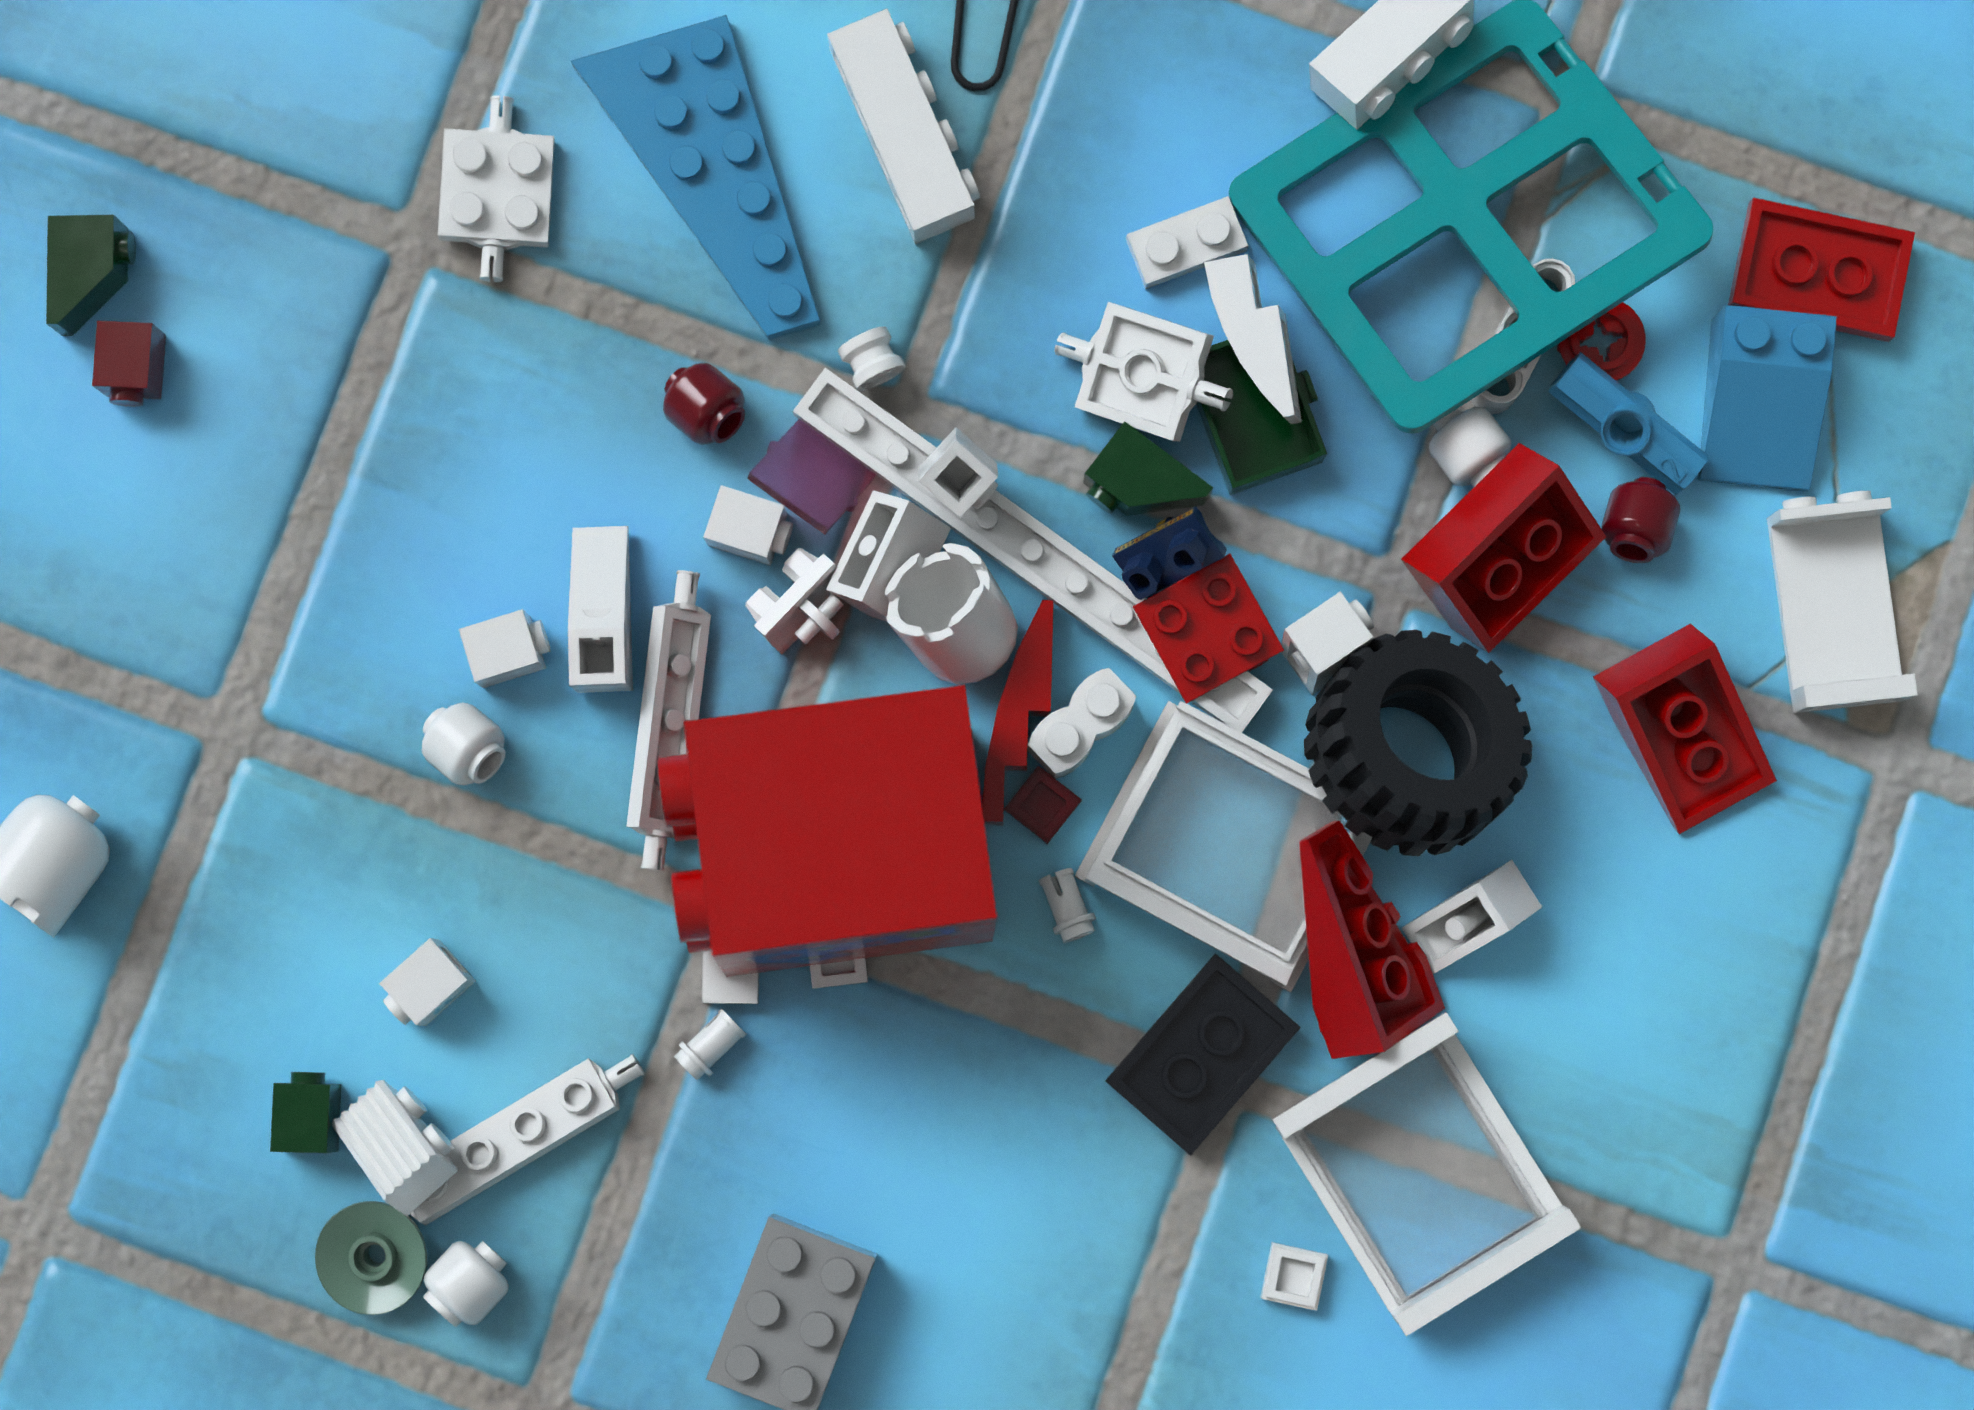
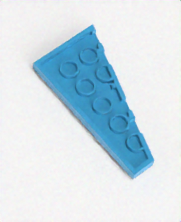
(700, 139)

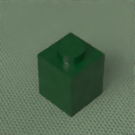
(305, 1114)

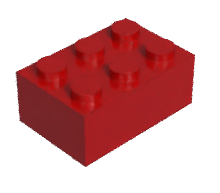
(1504, 547)

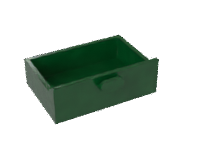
(1252, 436)

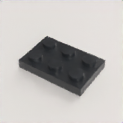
(1202, 1054)

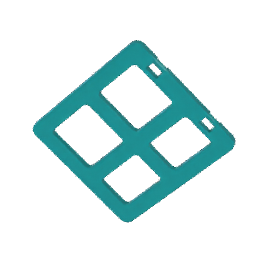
(1457, 203)

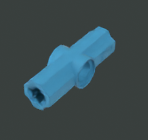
(1655, 447)

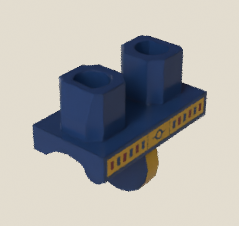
(1168, 553)

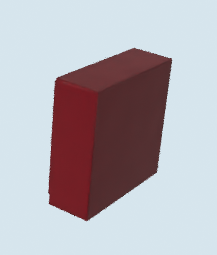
(1042, 805)

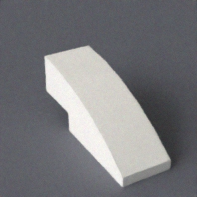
(1255, 332)

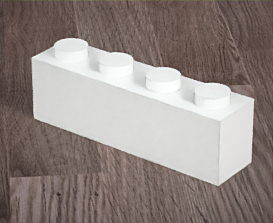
(902, 125)

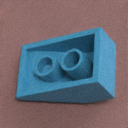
(1766, 396)

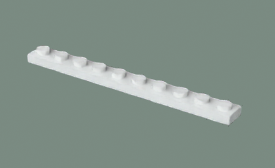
(1010, 539)

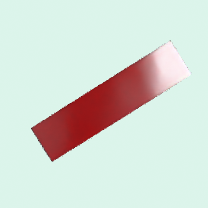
(1024, 695)

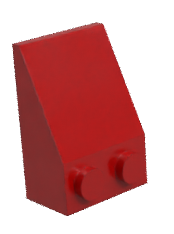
(1686, 726)

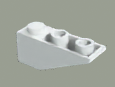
(600, 611)

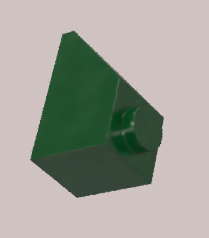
(84, 267)
(1141, 477)

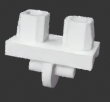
(802, 608)

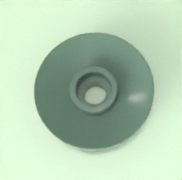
(353, 1276)

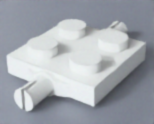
(496, 188)
(1144, 371)

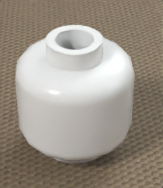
(1468, 445)
(463, 744)
(466, 1283)

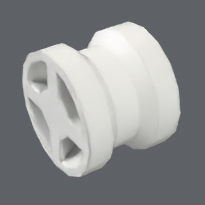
(871, 358)

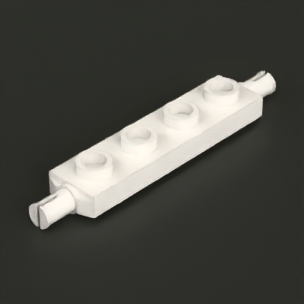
(668, 699)
(528, 1131)

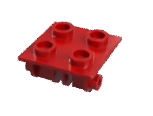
(1208, 628)

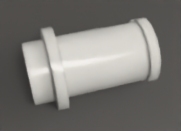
(1067, 906)
(709, 1045)

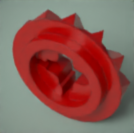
(1621, 355)

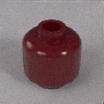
(704, 404)
(1640, 520)

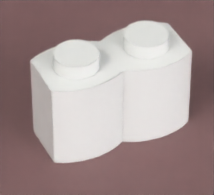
(1094, 712)

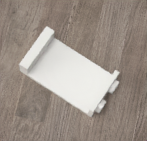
(1836, 603)

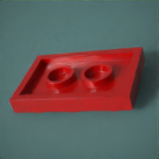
(1822, 267)

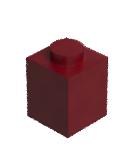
(129, 362)

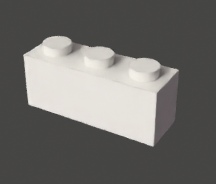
(1384, 52)

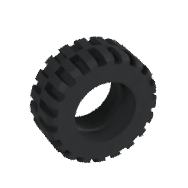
(1457, 697)

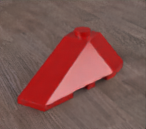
(1363, 972)

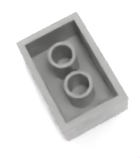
(791, 1315)

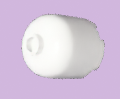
(952, 614)
(50, 858)

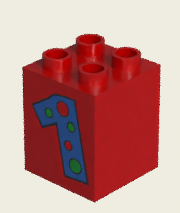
(830, 832)

